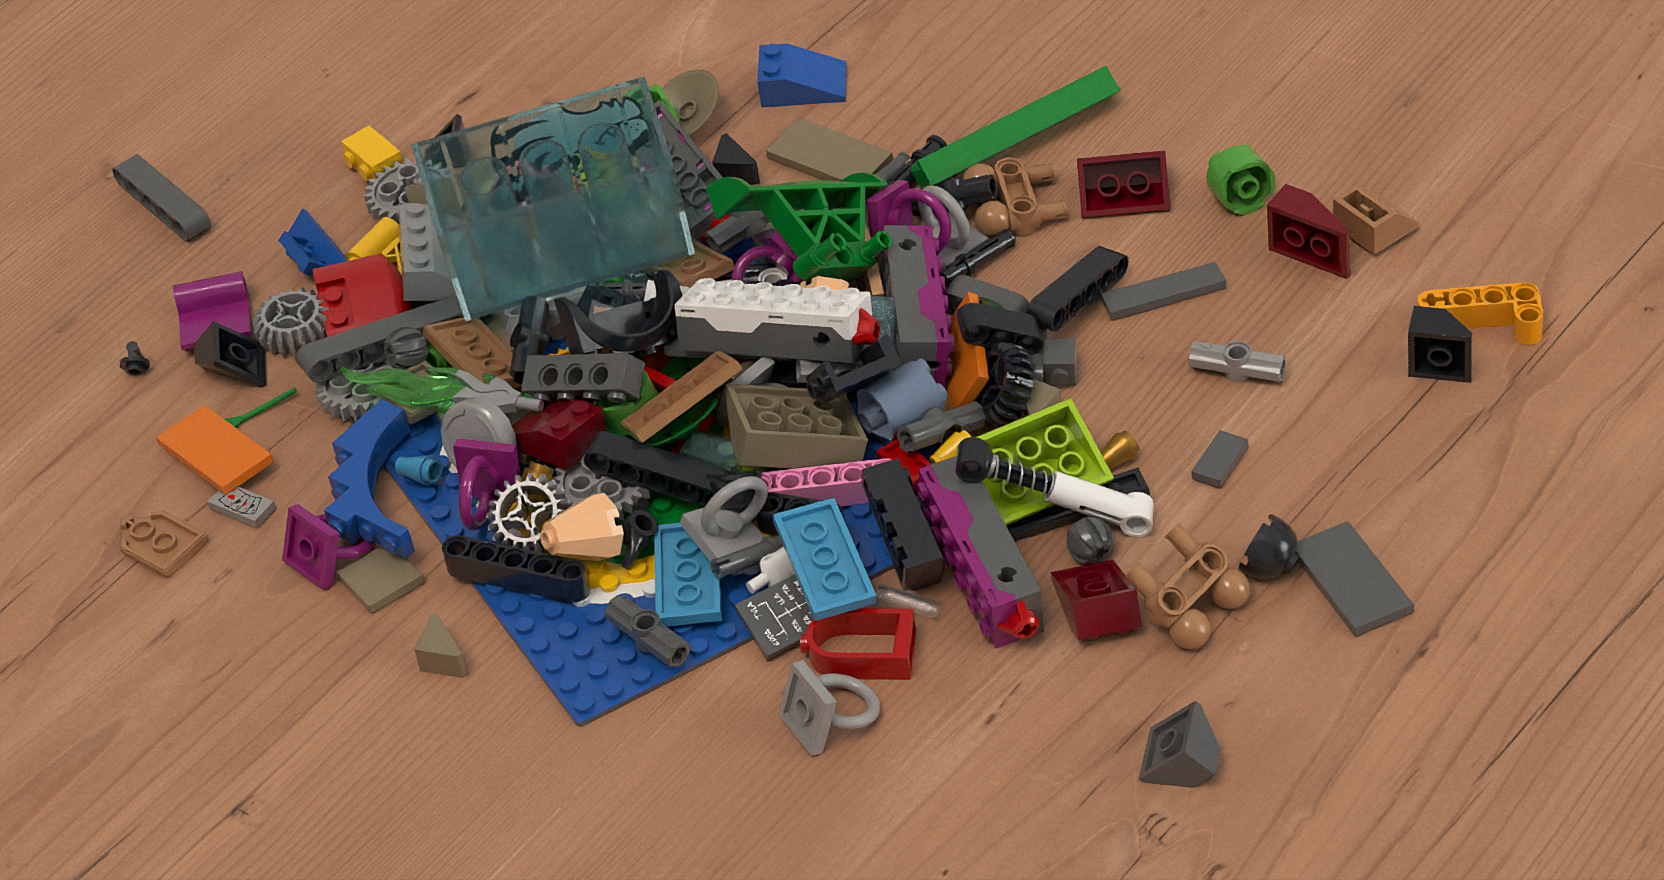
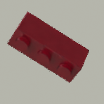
(1123, 184)

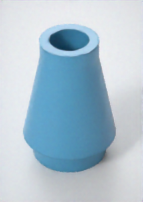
(422, 469)

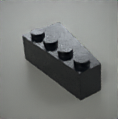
(903, 525)

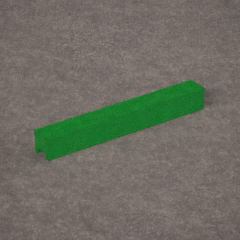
(1015, 128)

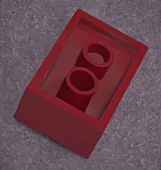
(1307, 231)
(559, 432)
(1097, 600)

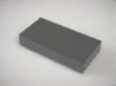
(1220, 459)

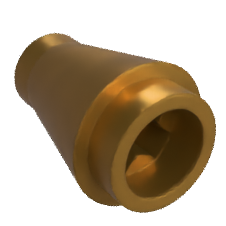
(1120, 449)

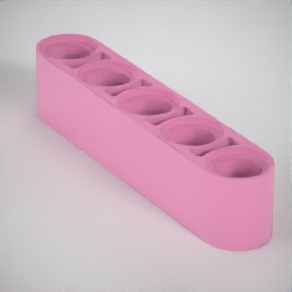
(822, 482)

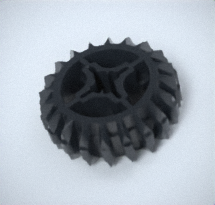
(1008, 383)

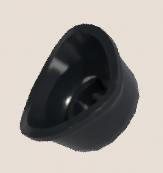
(741, 499)

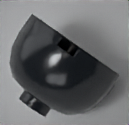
(1271, 551)

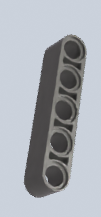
(161, 197)

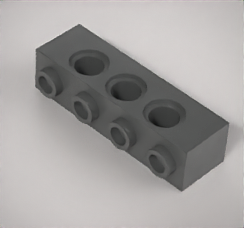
(583, 377)

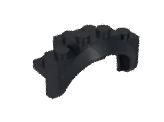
(623, 327)

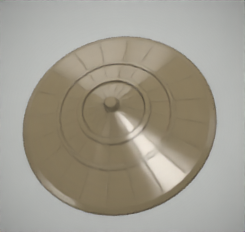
(693, 97)

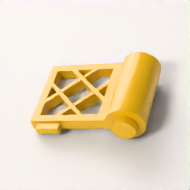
(380, 239)

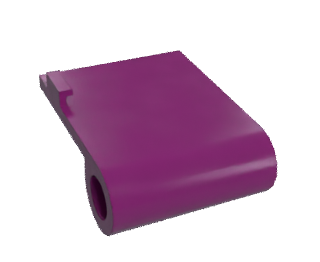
(210, 300)

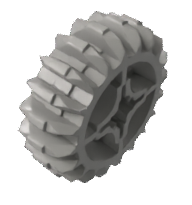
(290, 321)
(517, 518)

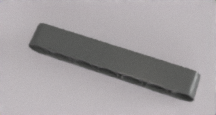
(365, 344)

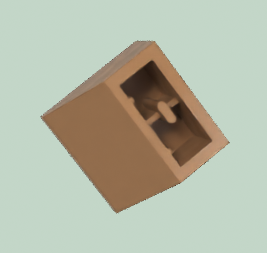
(1371, 218)

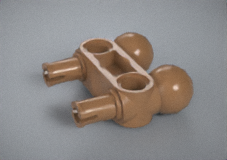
(1016, 202)
(1226, 586)

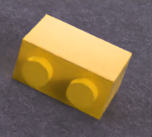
(369, 153)

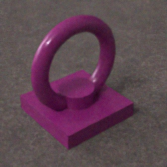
(893, 207)
(773, 247)
(481, 471)
(313, 546)

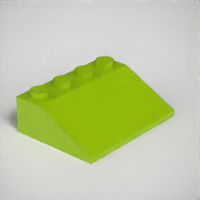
(1049, 442)

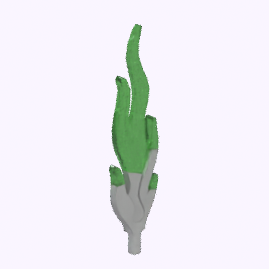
(443, 389)

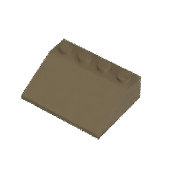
(789, 428)

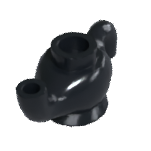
(638, 531)

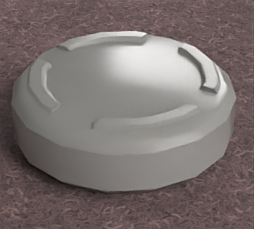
(475, 420)

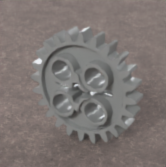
(389, 190)
(347, 397)
(582, 482)

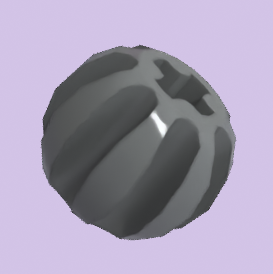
(405, 348)
(1090, 540)

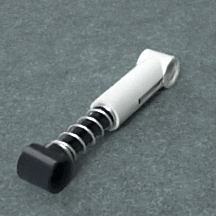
(1129, 511)

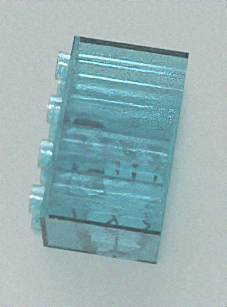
(554, 198)

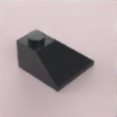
(231, 354)

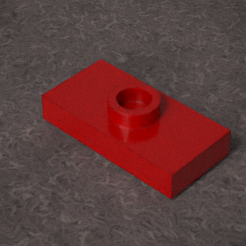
(911, 460)

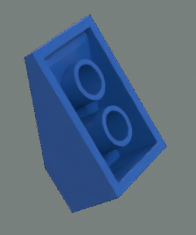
(799, 76)

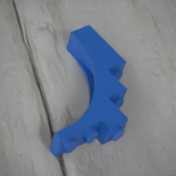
(360, 457)

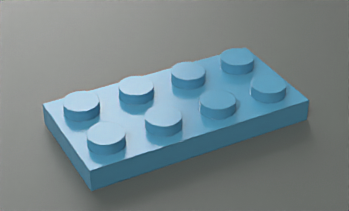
(824, 559)
(684, 580)

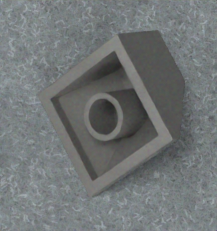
(1181, 749)

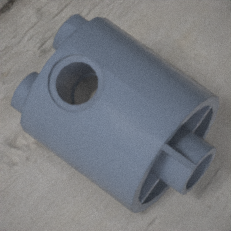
(898, 400)

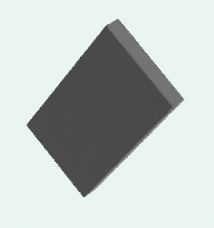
(1352, 579)

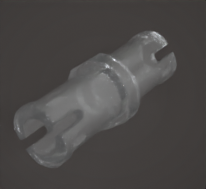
(909, 600)

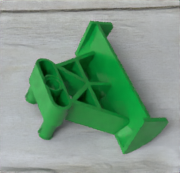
(844, 251)

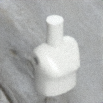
(774, 569)

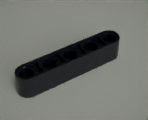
(1078, 288)
(651, 468)
(516, 568)

